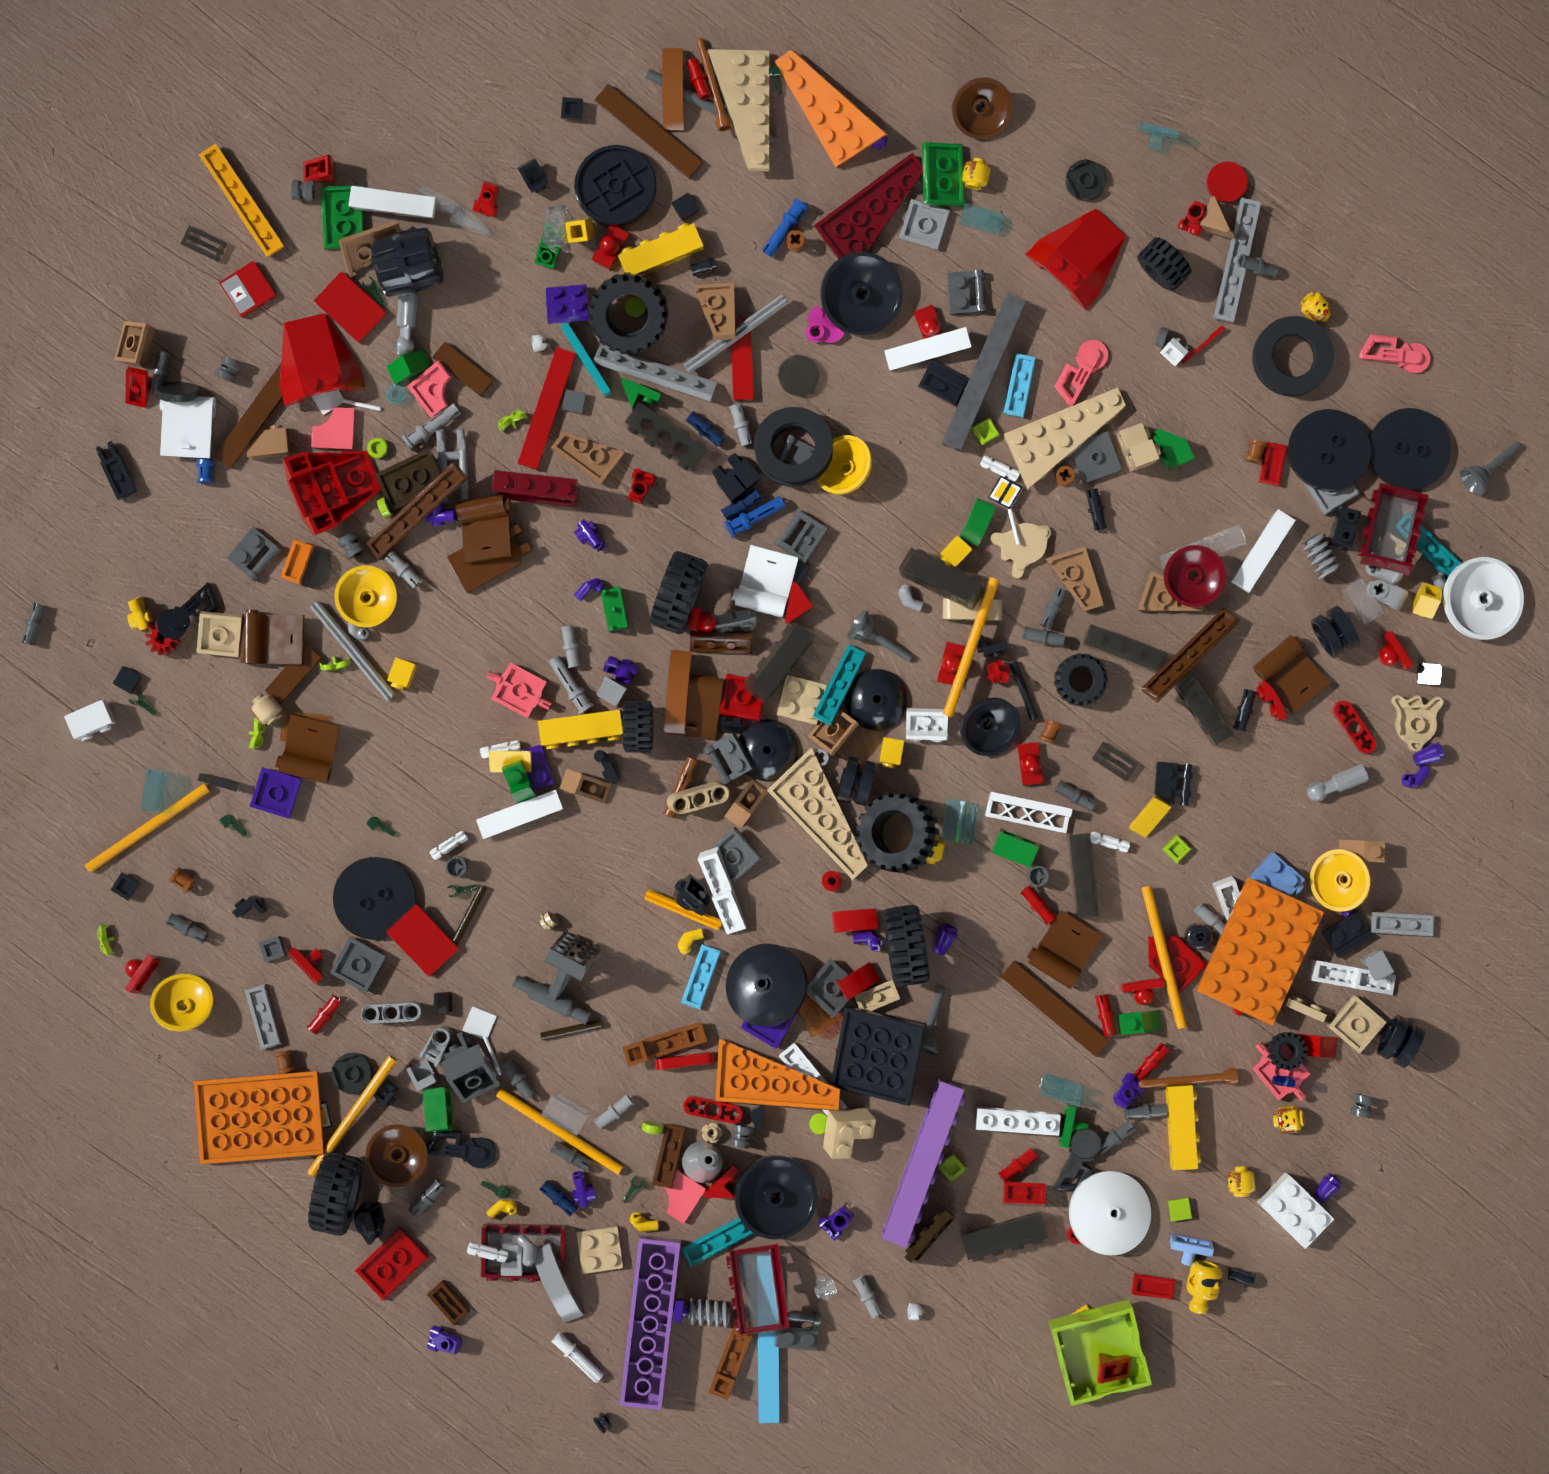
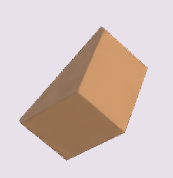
(1215, 220)

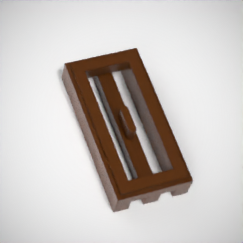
(456, 1299)

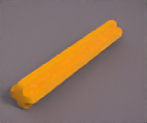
(671, 905)

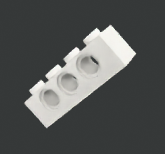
(1017, 1121)

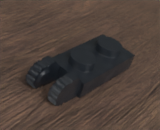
(116, 472)

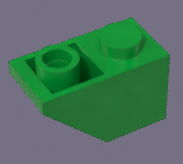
(1174, 449)

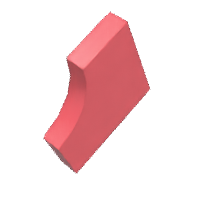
(430, 389)
(336, 432)
(683, 1196)

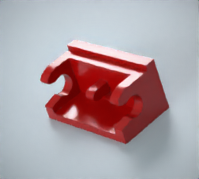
(1024, 1194)

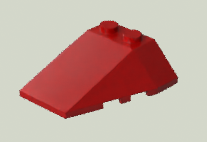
(1080, 255)
(315, 361)
(330, 486)

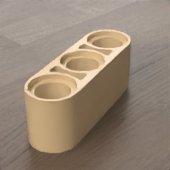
(954, 611)
(707, 800)

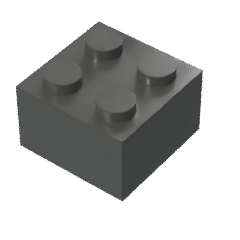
(470, 1073)

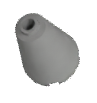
(694, 1161)

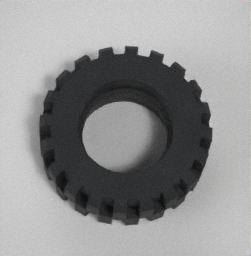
(628, 341)
(678, 592)
(872, 828)
(906, 945)
(335, 1193)

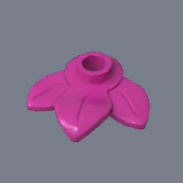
(827, 330)

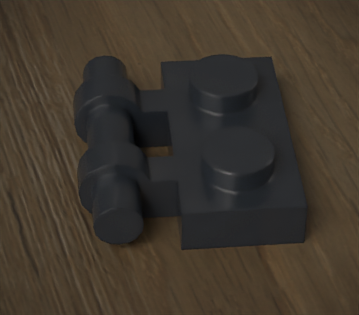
(609, 773)
(1165, 782)

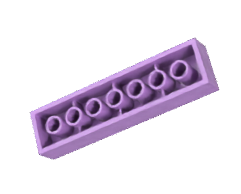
(922, 1162)
(650, 1322)

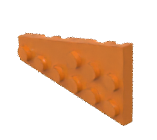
(835, 119)
(759, 1080)

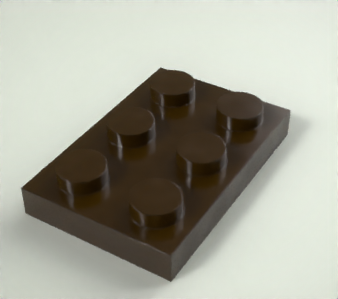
(408, 478)
(929, 1236)

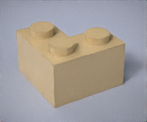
(1137, 447)
(844, 1127)

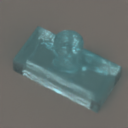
(1157, 134)
(981, 219)

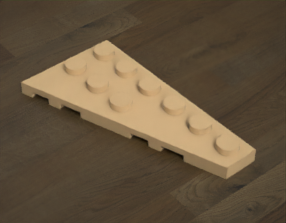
(745, 90)
(1055, 437)
(811, 802)

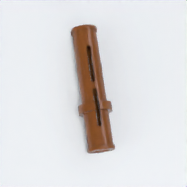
(690, 764)

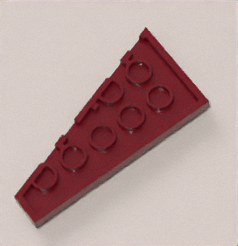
(863, 217)

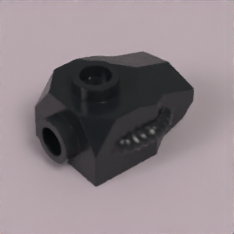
(691, 895)
(369, 1221)

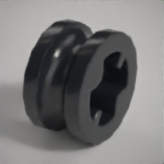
(602, 1422)

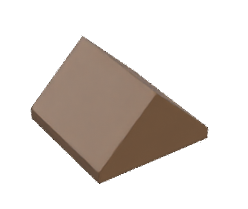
(135, 344)
(832, 737)

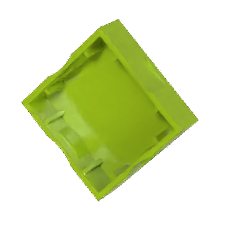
(1095, 1331)

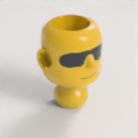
(1203, 1284)

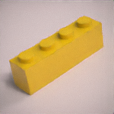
(661, 251)
(580, 728)
(1181, 1127)

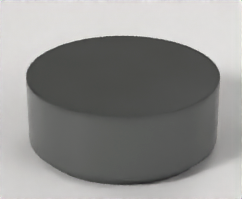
(1162, 336)

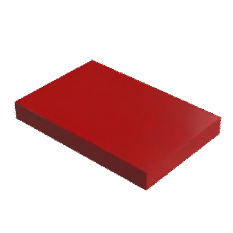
(350, 307)
(422, 940)
(391, 1263)

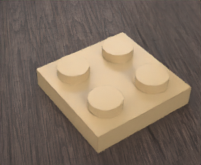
(219, 634)
(800, 699)
(1356, 1024)
(599, 1249)

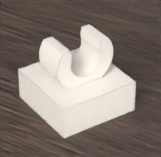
(1174, 351)

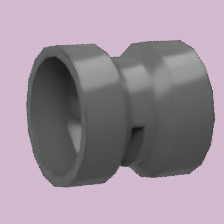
(303, 190)
(228, 369)
(351, 545)
(457, 867)
(1037, 876)
(1359, 1110)
(739, 1140)

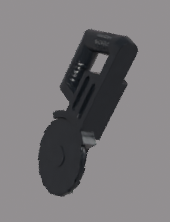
(174, 622)
(1084, 1145)
(476, 1152)

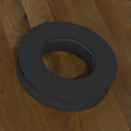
(1313, 335)
(788, 419)

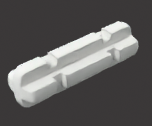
(1000, 468)
(512, 746)
(1109, 841)
(448, 845)
(487, 1252)

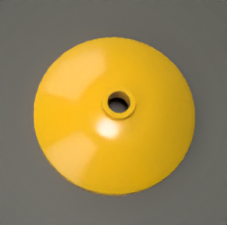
(847, 453)
(361, 582)
(1328, 884)
(180, 992)

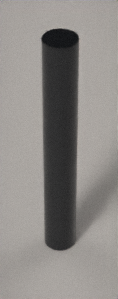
(1023, 690)

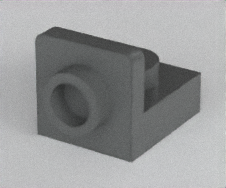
(456, 1049)

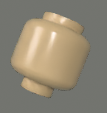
(266, 709)

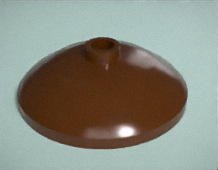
(989, 118)
(386, 1166)

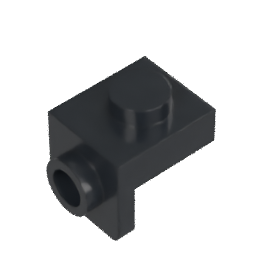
(533, 176)
(995, 649)
(244, 906)
(386, 1093)

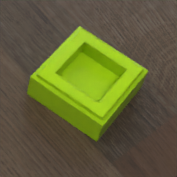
(985, 431)
(1176, 849)
(951, 1167)
(1179, 1209)

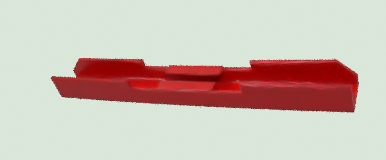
(1211, 337)

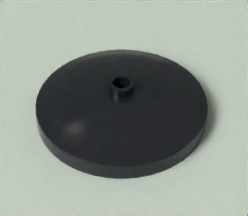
(879, 299)
(783, 990)
(794, 1200)

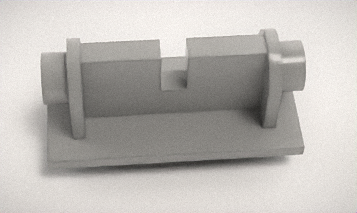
(745, 622)

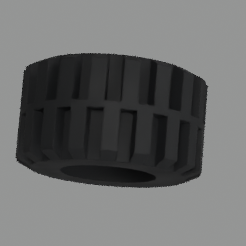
(1164, 264)
(1080, 661)
(638, 726)

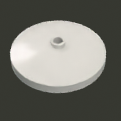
(1499, 600)
(1092, 1208)

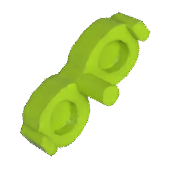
(507, 420)
(335, 666)
(257, 739)
(102, 936)

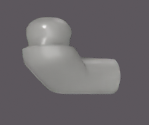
(907, 598)
(358, 632)
(529, 1250)

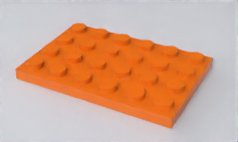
(1259, 951)
(259, 1117)

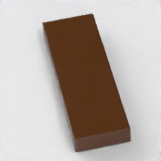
(462, 369)
(721, 642)
(292, 675)
(669, 1156)

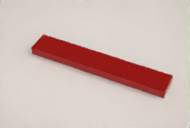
(546, 408)

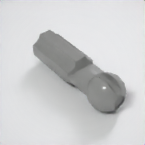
(406, 321)
(1340, 782)

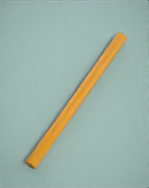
(971, 647)
(147, 828)
(1164, 957)
(354, 1112)
(559, 1131)

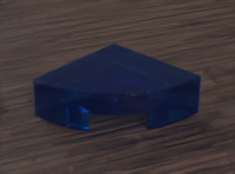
(1287, 1081)

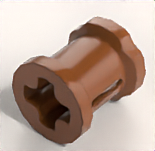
(795, 247)
(1255, 451)
(1070, 472)
(1050, 732)
(182, 880)
(279, 1057)

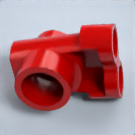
(485, 203)
(1190, 223)
(641, 481)
(998, 672)

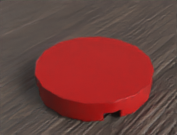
(1226, 182)

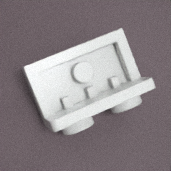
(926, 724)

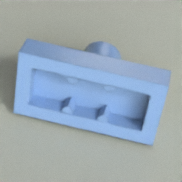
(1191, 1247)

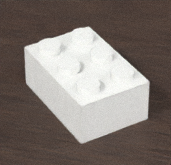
(1295, 1210)

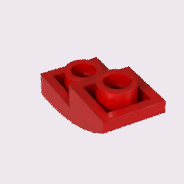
(1267, 693)
(854, 920)
(858, 981)

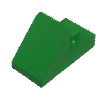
(635, 390)
(519, 782)
(1139, 1022)

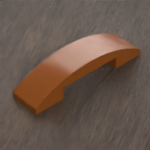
(672, 89)
(677, 691)
(664, 1043)
(729, 1364)

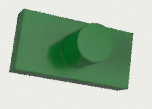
(1069, 1126)

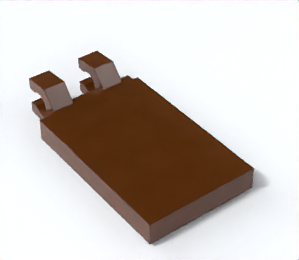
(479, 573)

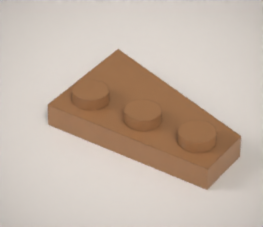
(357, 247)
(719, 308)
(588, 457)
(1078, 577)
(1156, 597)

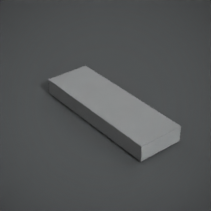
(1402, 923)
(263, 1016)

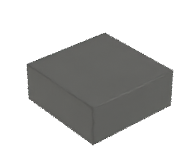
(574, 401)
(272, 949)

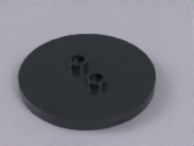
(615, 185)
(1409, 449)
(1329, 450)
(373, 896)

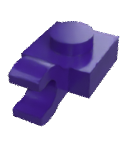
(680, 1309)

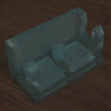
(153, 791)
(1061, 1089)

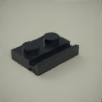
(943, 382)
(1347, 934)

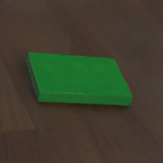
(943, 174)
(337, 216)

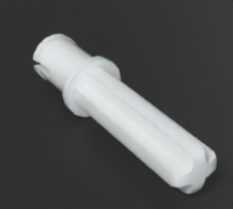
(577, 1357)

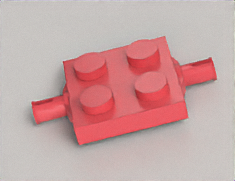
(519, 690)
(1265, 1070)

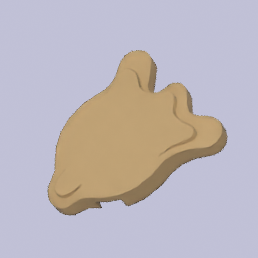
(1031, 548)
(1415, 721)

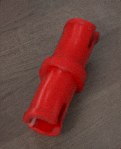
(698, 79)
(1038, 904)
(324, 1014)
(1106, 1015)
(1152, 1061)
(1018, 1165)

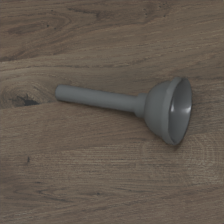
(1477, 477)
(864, 628)
(930, 1043)

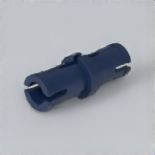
(705, 429)
(741, 504)
(558, 1198)

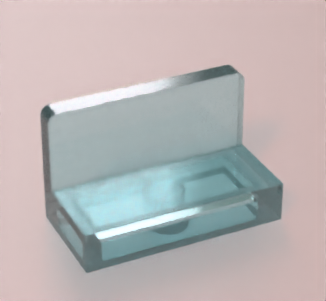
(959, 821)

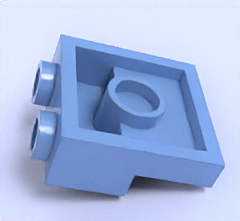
(1278, 875)

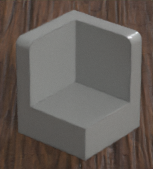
(611, 691)
(1377, 964)
(422, 1074)
(513, 1265)

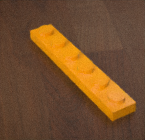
(241, 200)

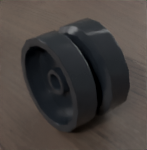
(1335, 631)
(854, 780)
(1401, 1041)

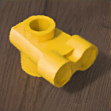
(139, 617)

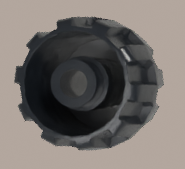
(406, 262)

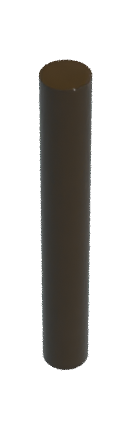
(469, 914)
(571, 1030)

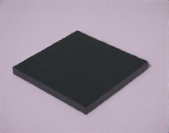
(878, 1055)

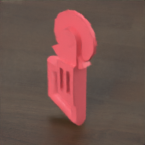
(1091, 357)
(1411, 357)

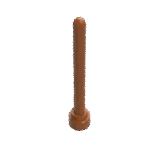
(723, 122)
(1229, 1076)

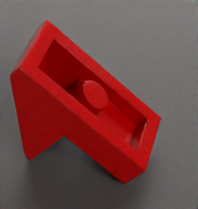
(137, 386)
(719, 1188)
(1113, 1368)

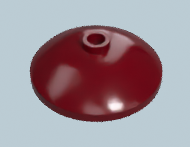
(1198, 590)

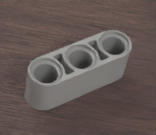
(382, 1016)

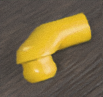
(687, 939)
(504, 1206)
(642, 1224)

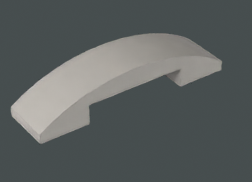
(556, 1284)

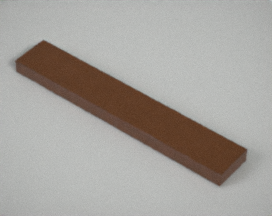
(648, 131)
(251, 421)
(416, 510)
(1190, 655)
(1054, 1008)

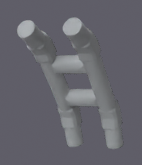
(461, 454)

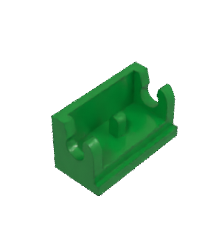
(614, 609)
(1015, 848)
(438, 1109)

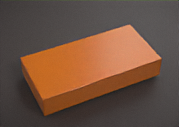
(297, 561)

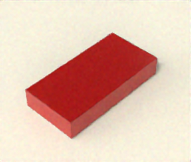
(1272, 464)
(1153, 1286)

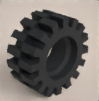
(1299, 1051)

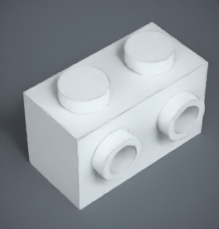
(90, 720)

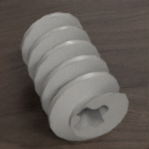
(1320, 555)
(709, 1313)

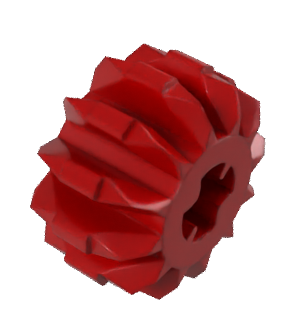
(160, 646)

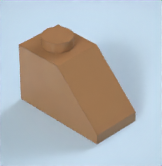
(271, 443)
(585, 786)
(746, 803)
(1368, 850)

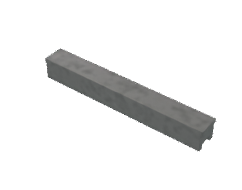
(983, 372)

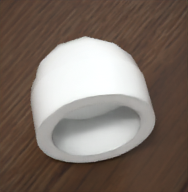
(537, 343)
(915, 1311)

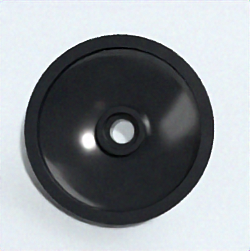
(871, 714)
(997, 733)
(782, 745)

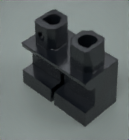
(742, 470)
(1344, 528)

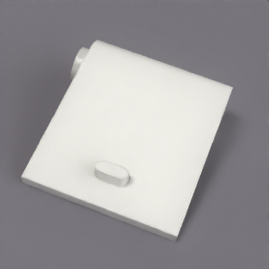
(186, 426)
(766, 584)

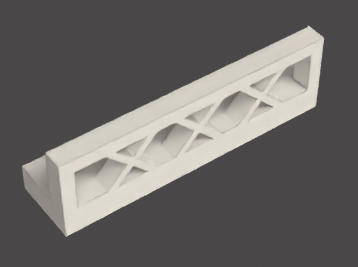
(1030, 804)

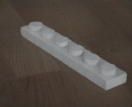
(1233, 274)
(655, 373)

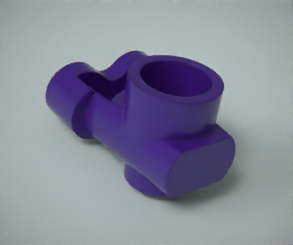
(440, 515)
(587, 533)
(624, 669)
(1128, 1091)
(583, 1192)
(834, 1225)
(443, 1341)

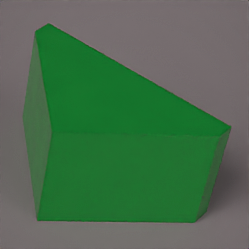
(408, 366)

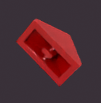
(319, 169)
(797, 604)
(1319, 1045)

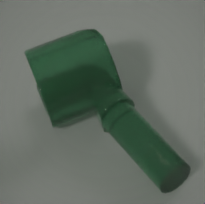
(774, 72)
(372, 288)
(140, 702)
(228, 820)
(374, 822)
(462, 889)
(631, 1190)
(502, 1192)

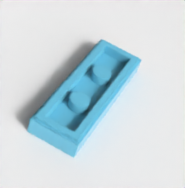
(1019, 385)
(701, 976)

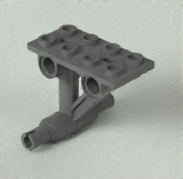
(572, 959)

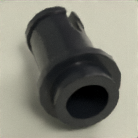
(703, 266)
(1241, 1277)

